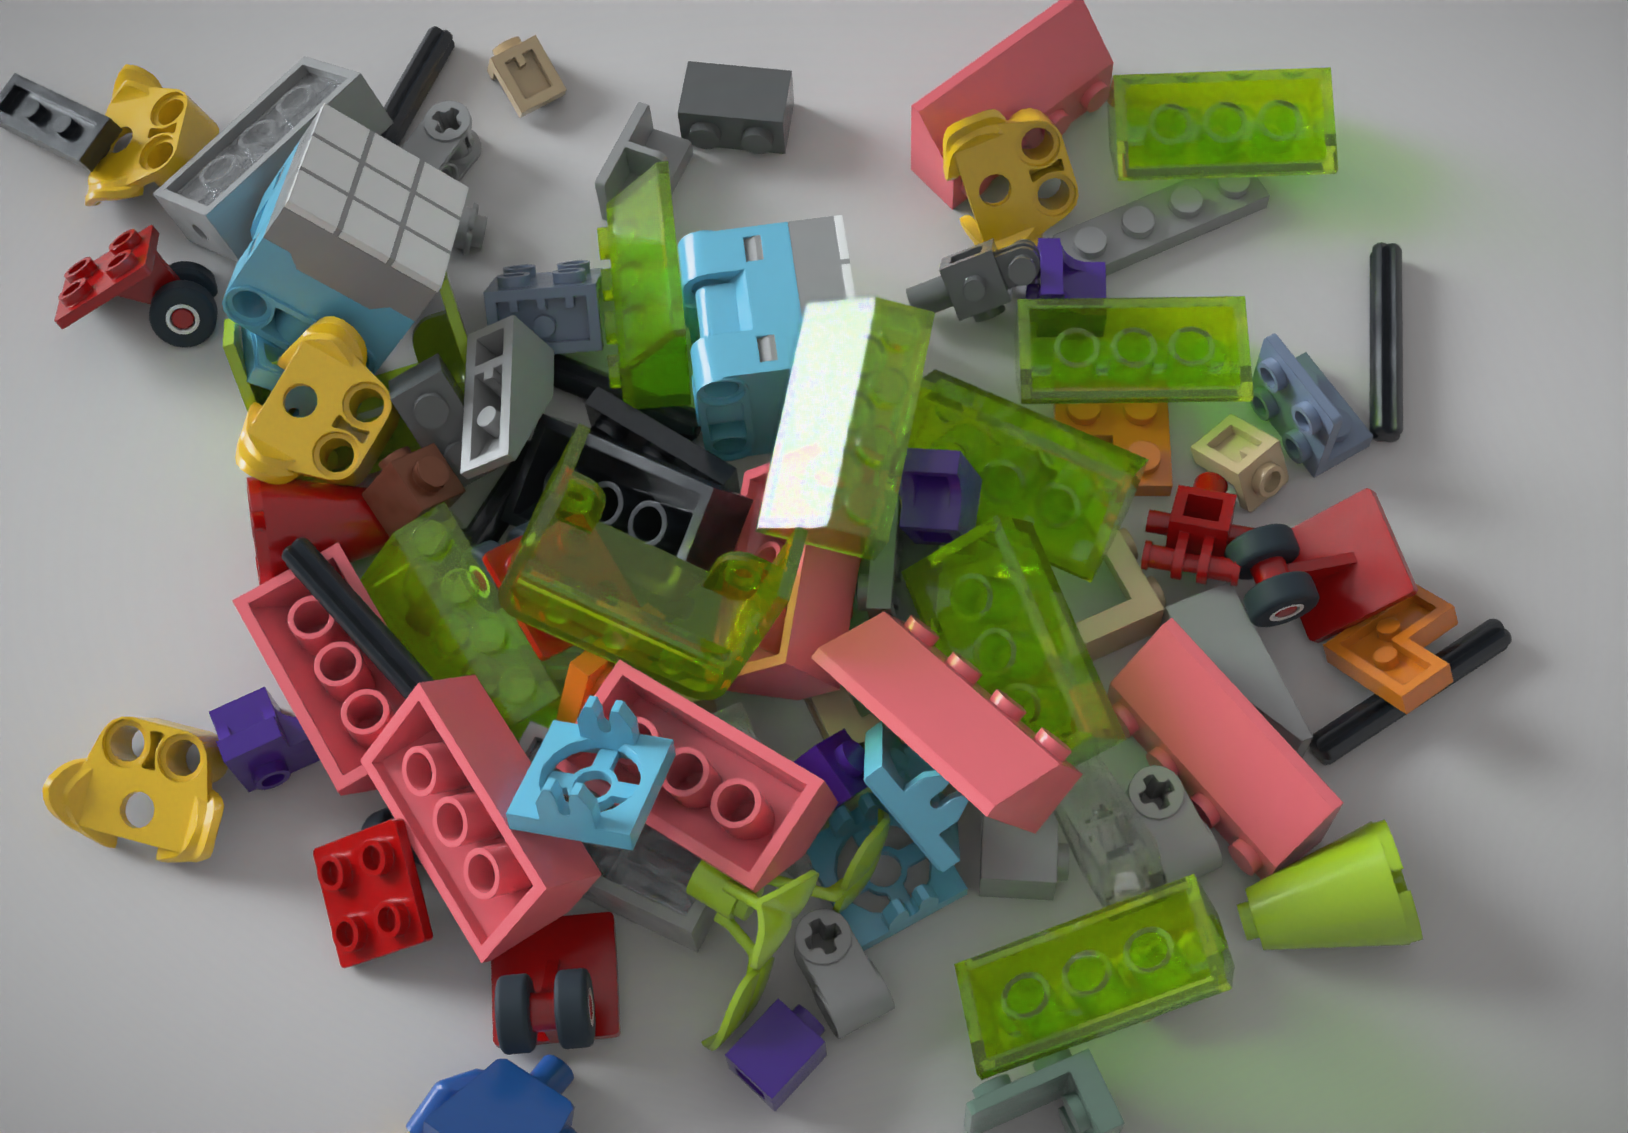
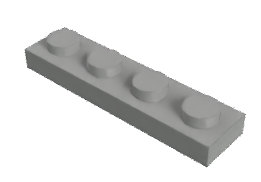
(1163, 220)

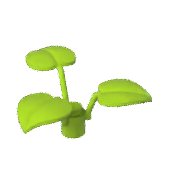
(775, 916)

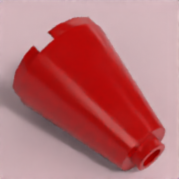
(311, 511)

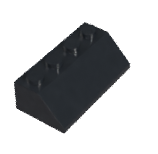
(641, 492)

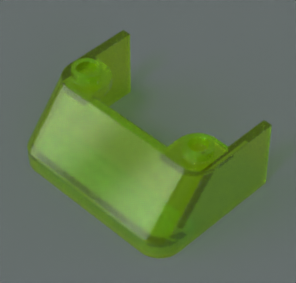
(637, 600)

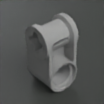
(446, 148)
(1182, 836)
(843, 982)

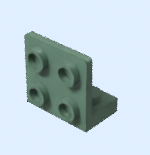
(1061, 1075)

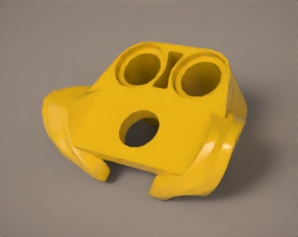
(165, 136)
(991, 146)
(332, 363)
(94, 790)

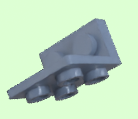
(555, 305)
(1305, 409)

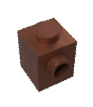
(411, 486)

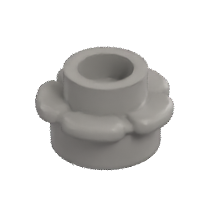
(470, 229)

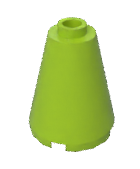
(1335, 897)

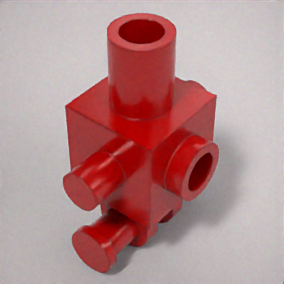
(1196, 532)

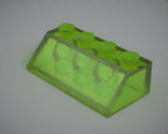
(1222, 124)
(645, 294)
(1132, 350)
(846, 424)
(1032, 469)
(1007, 616)
(453, 621)
(1093, 976)

